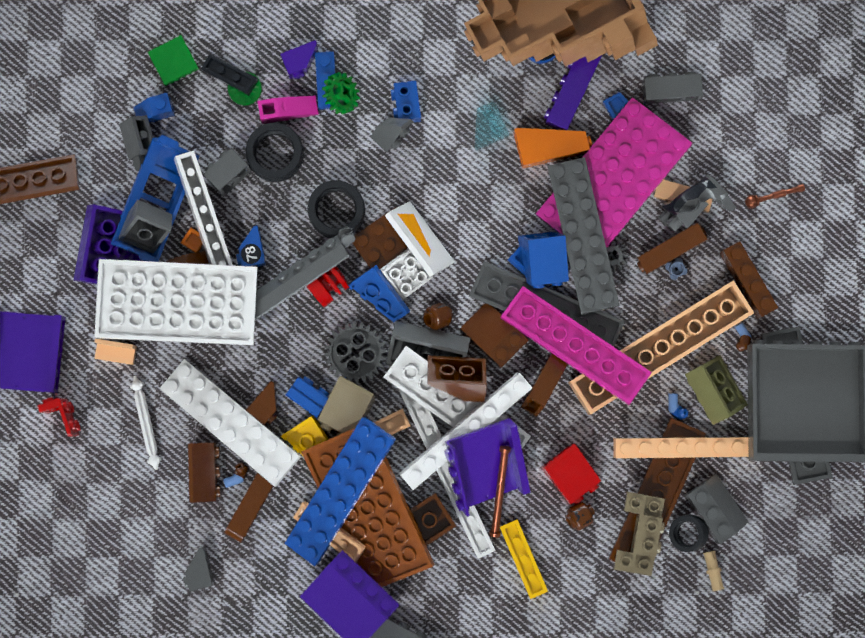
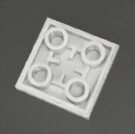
(405, 274)

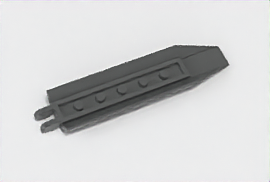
(303, 272)

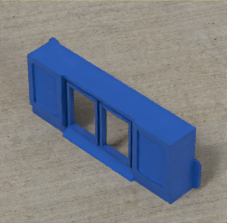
(161, 163)

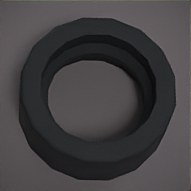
(675, 536)

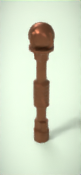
(753, 200)

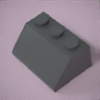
(716, 508)

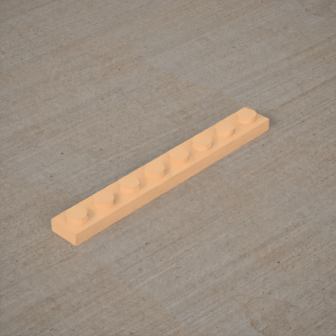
(680, 447)

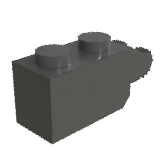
(136, 138)

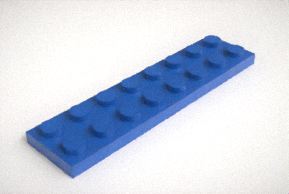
(340, 491)

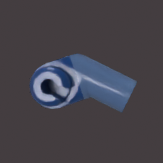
(675, 409)

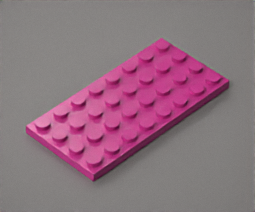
(626, 167)

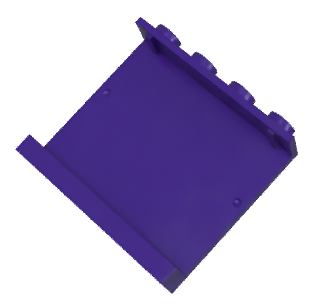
(31, 351)
(476, 462)

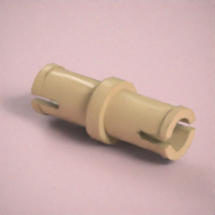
(713, 570)

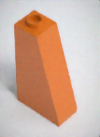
(549, 145)

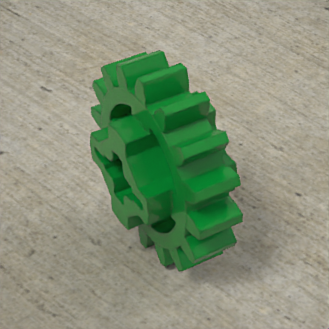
(340, 93)

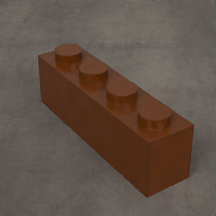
(748, 280)

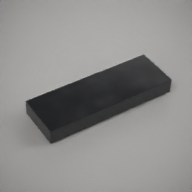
(229, 74)

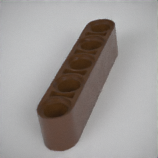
(249, 508)

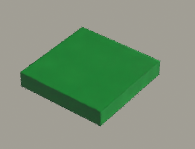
(173, 60)

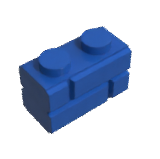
(308, 396)

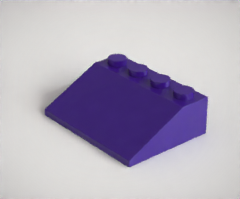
(95, 242)
(349, 599)

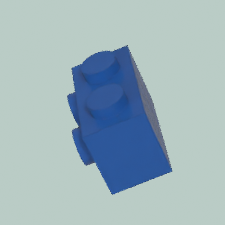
(406, 101)

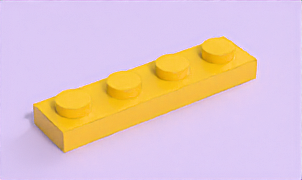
(523, 559)

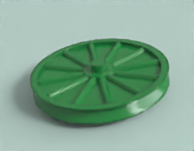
(243, 99)

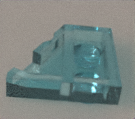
(489, 126)

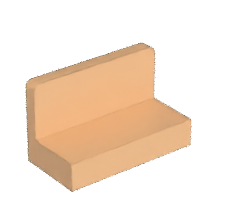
(115, 351)

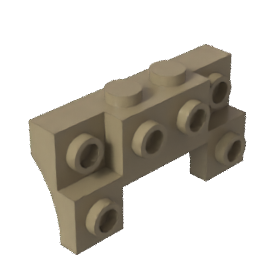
(645, 536)

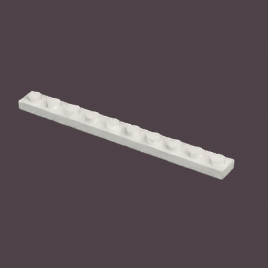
(430, 434)

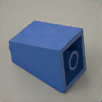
(544, 258)

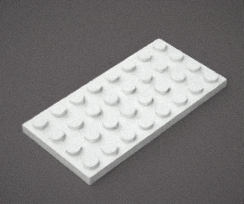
(176, 302)

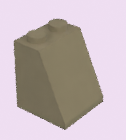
(345, 406)

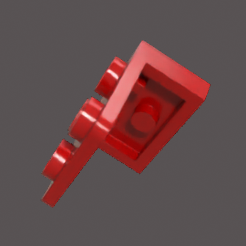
(66, 410)

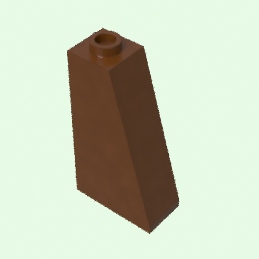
(672, 248)
(544, 385)

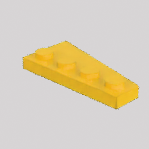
(305, 435)

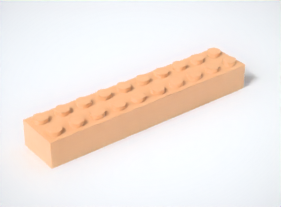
(673, 340)

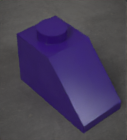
(298, 60)

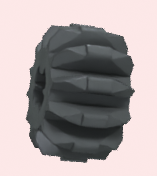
(616, 263)

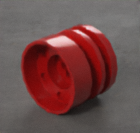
(325, 284)

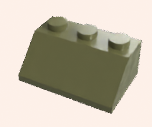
(716, 390)

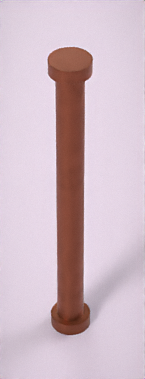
(494, 532)

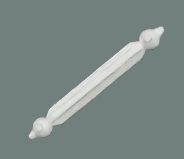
(145, 422)

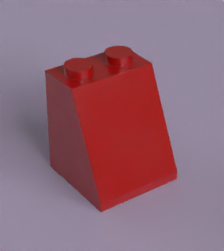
(571, 474)

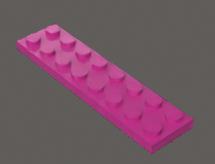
(576, 345)

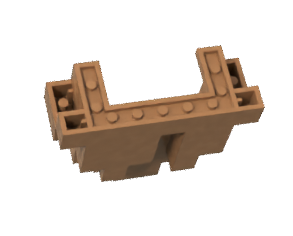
(559, 27)

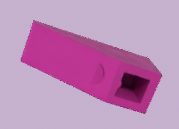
(287, 108)

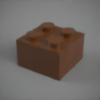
(432, 518)

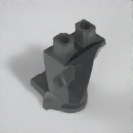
(690, 203)

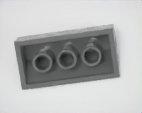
(425, 342)

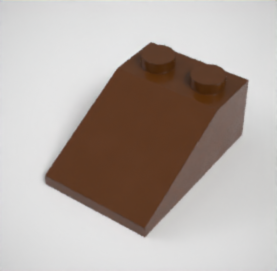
(493, 335)
(458, 376)

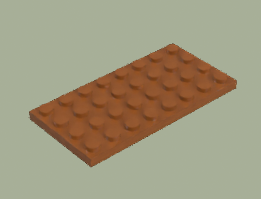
(378, 519)

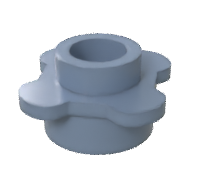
(671, 268)

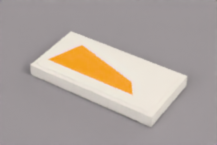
(419, 238)

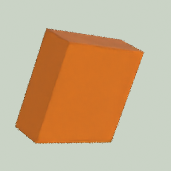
(192, 240)

